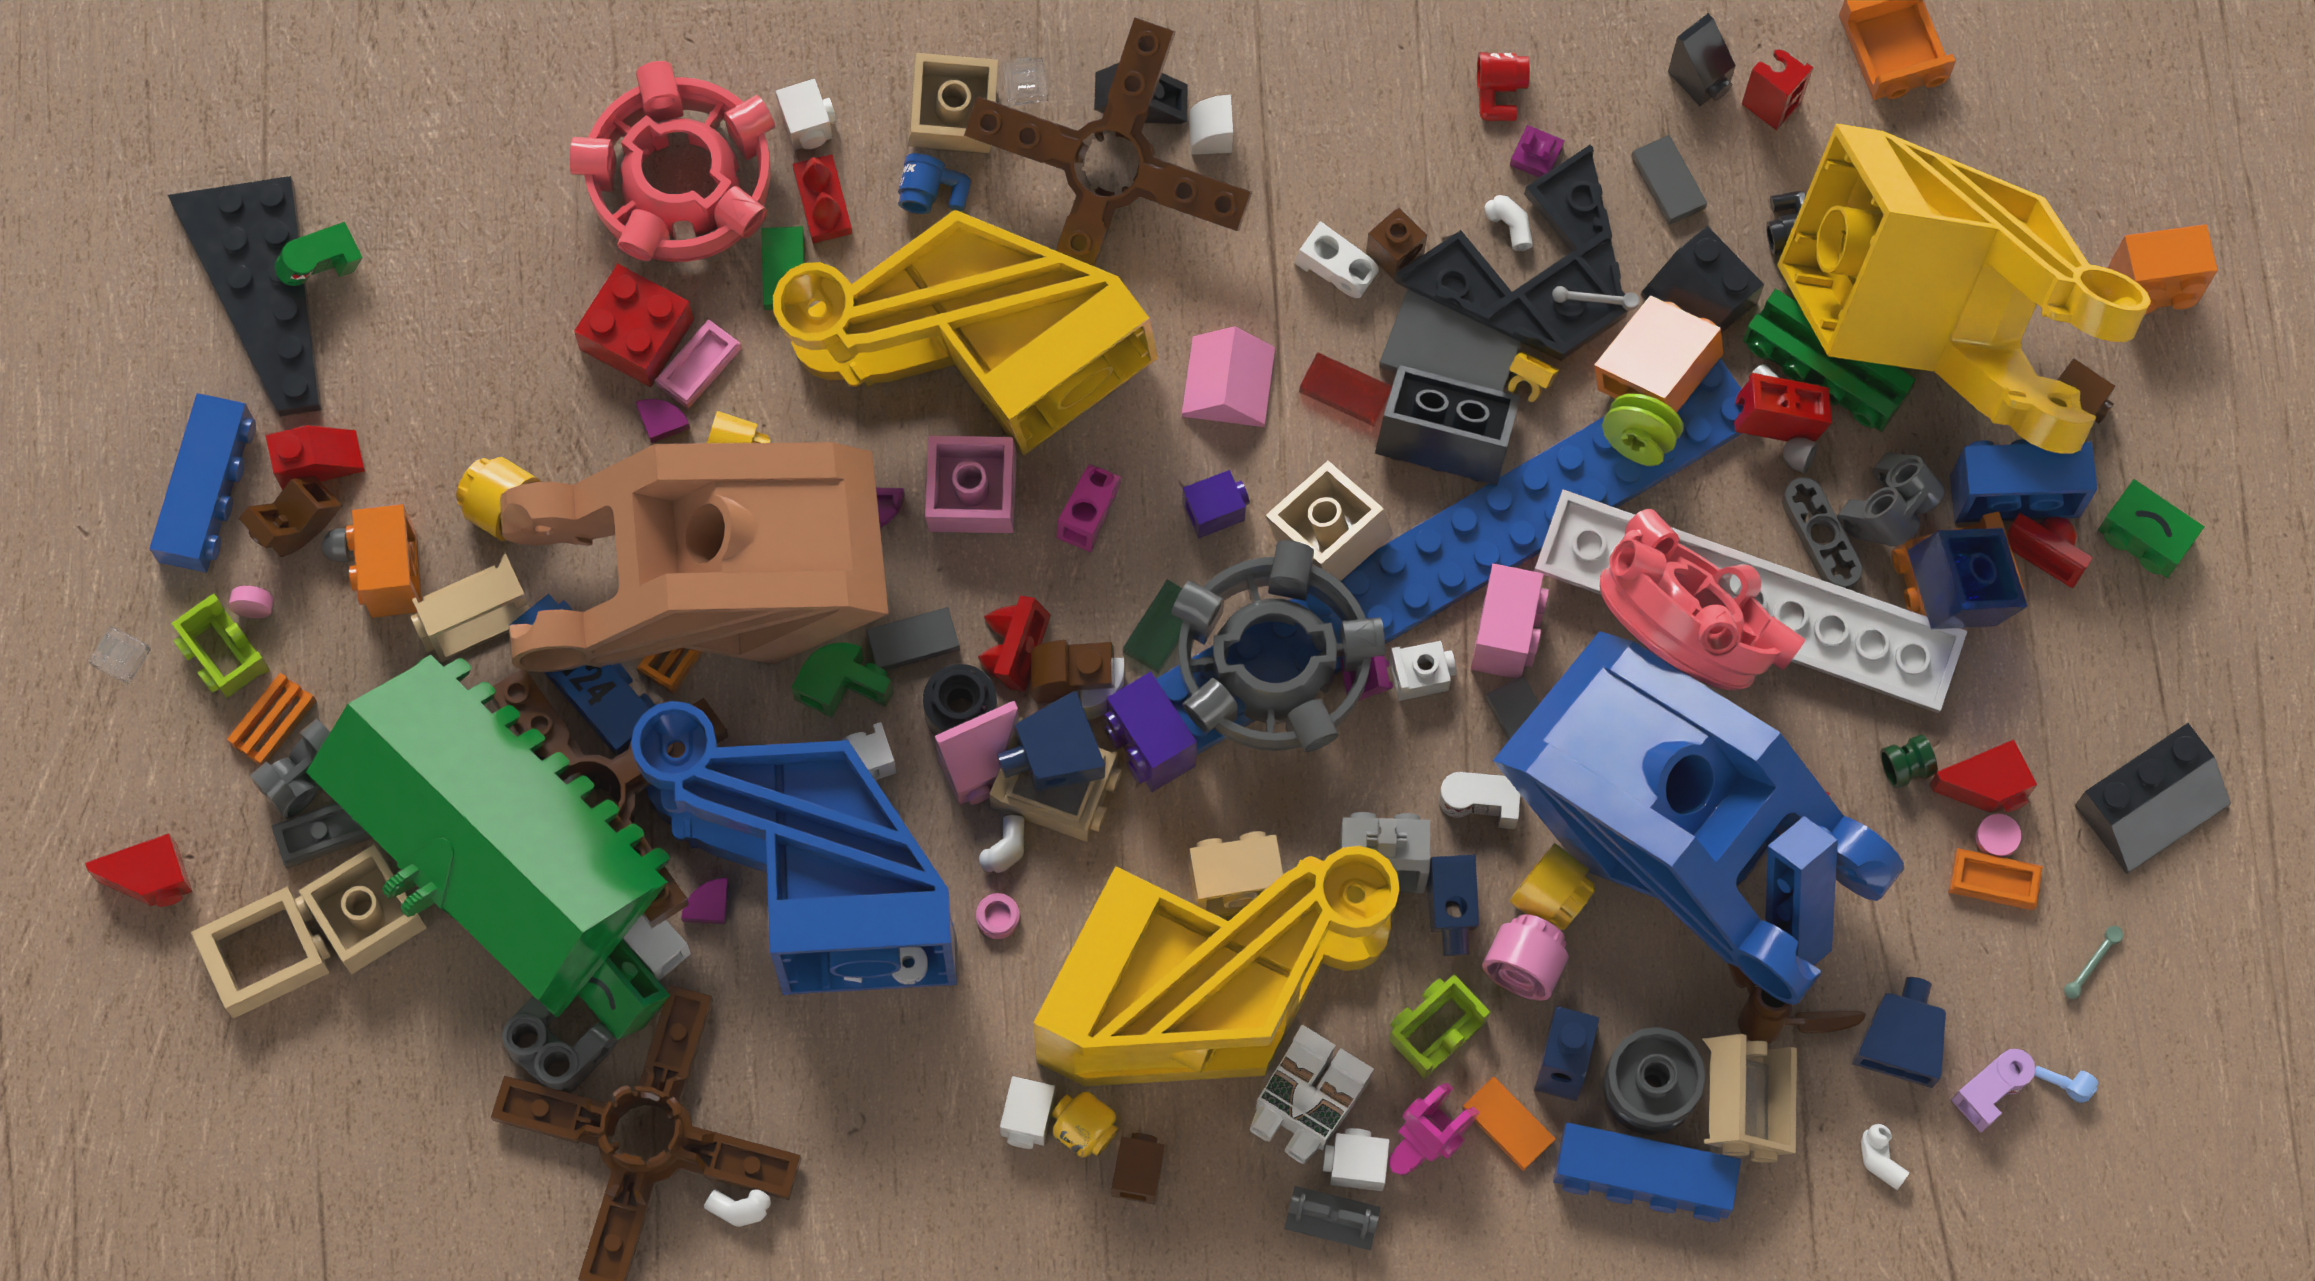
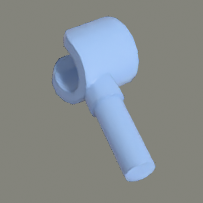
(2079, 1089)

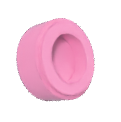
(251, 602)
(1998, 835)
(997, 916)

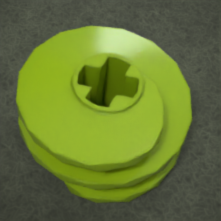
(1642, 428)

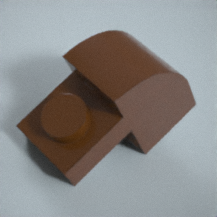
(294, 516)
(1070, 668)

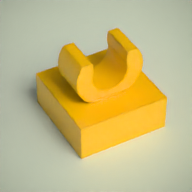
(1534, 371)

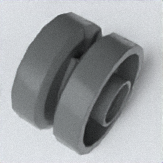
(1657, 1055)

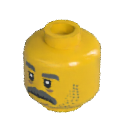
(1084, 1124)

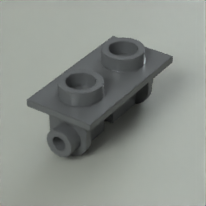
(1332, 1218)

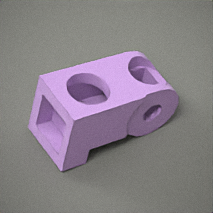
(2003, 1076)

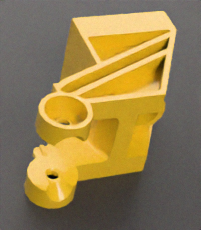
(1940, 274)
(1016, 319)
(1197, 997)

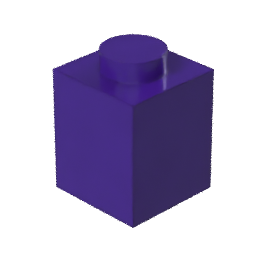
(1215, 503)

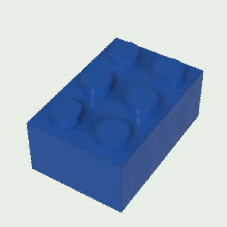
(2022, 481)

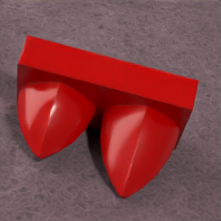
(822, 198)
(1023, 630)

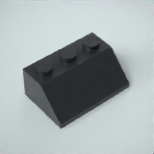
(1447, 425)
(2155, 798)

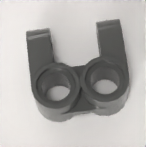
(1892, 512)
(286, 781)
(536, 1060)

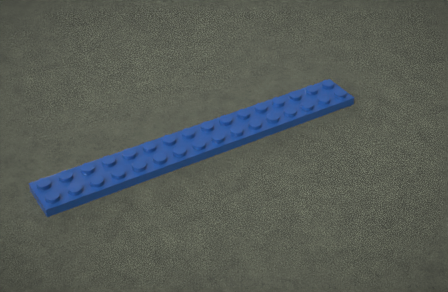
(1456, 548)

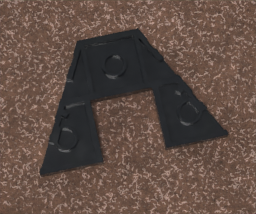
(1466, 283)

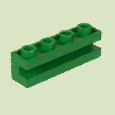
(1864, 388)

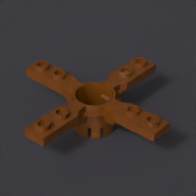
(1126, 115)
(619, 772)
(631, 1180)

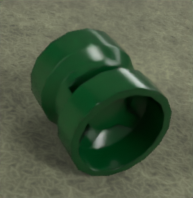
(1908, 761)

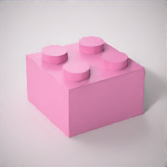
(970, 484)
(1509, 613)

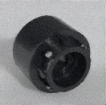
(951, 684)

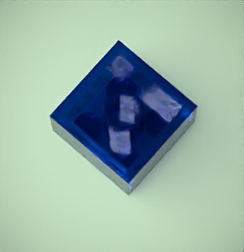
(1967, 578)

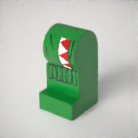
(317, 253)

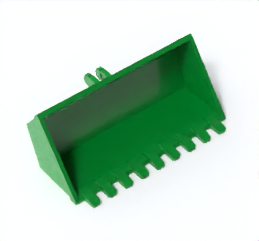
(488, 827)

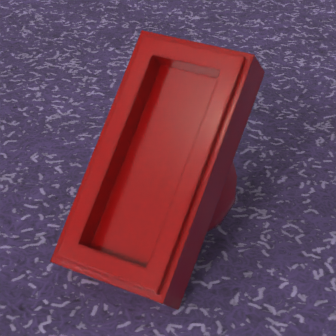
(2049, 547)

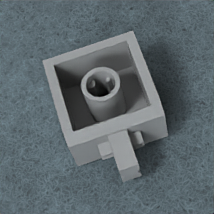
(1400, 840)

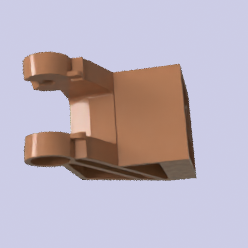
(715, 552)

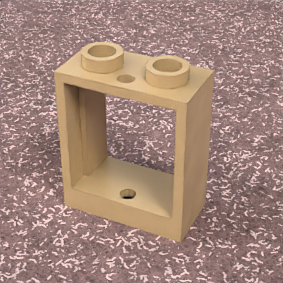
(244, 1000)

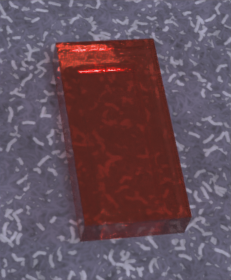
(1345, 389)

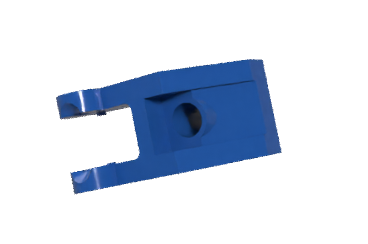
(1676, 795)
(835, 852)

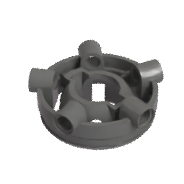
(1293, 701)

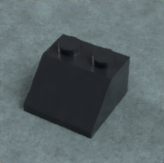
(1707, 281)

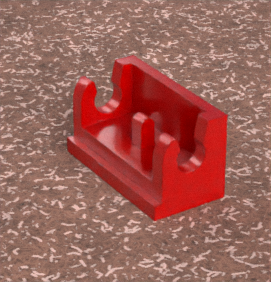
(1777, 94)
(1783, 408)

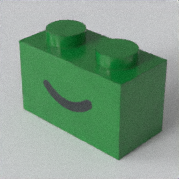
(2150, 529)
(624, 992)

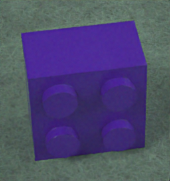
(1150, 732)

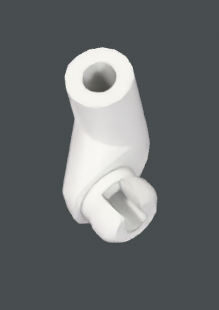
(1515, 217)
(1877, 1156)
(739, 1212)

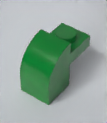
(833, 671)

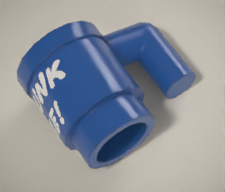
(922, 180)

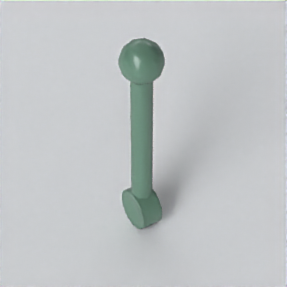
(2112, 936)

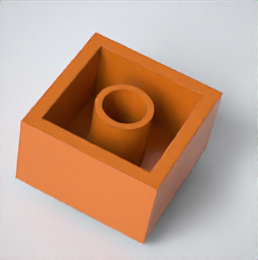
(2168, 265)
(385, 560)

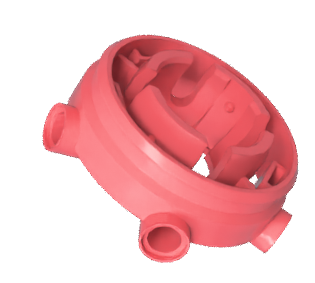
(652, 212)
(1689, 612)

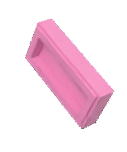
(698, 364)

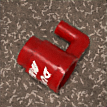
(1500, 74)

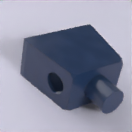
(1055, 747)
(1453, 881)
(1905, 1036)
(1566, 1052)

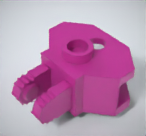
(1429, 1132)

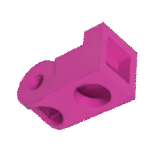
(1088, 507)

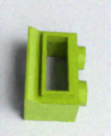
(196, 621)
(1435, 998)

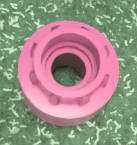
(1527, 957)

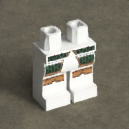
(1299, 1106)

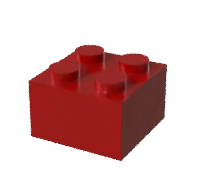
(634, 325)

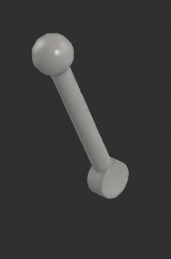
(1629, 301)

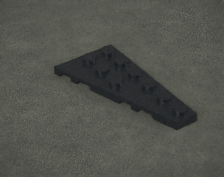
(238, 240)

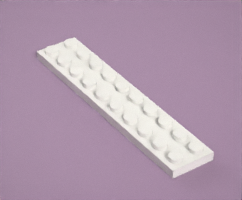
(1842, 629)

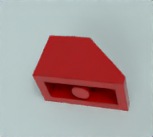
(314, 452)
(1988, 780)
(146, 872)

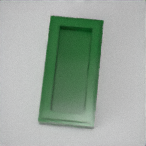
(780, 252)

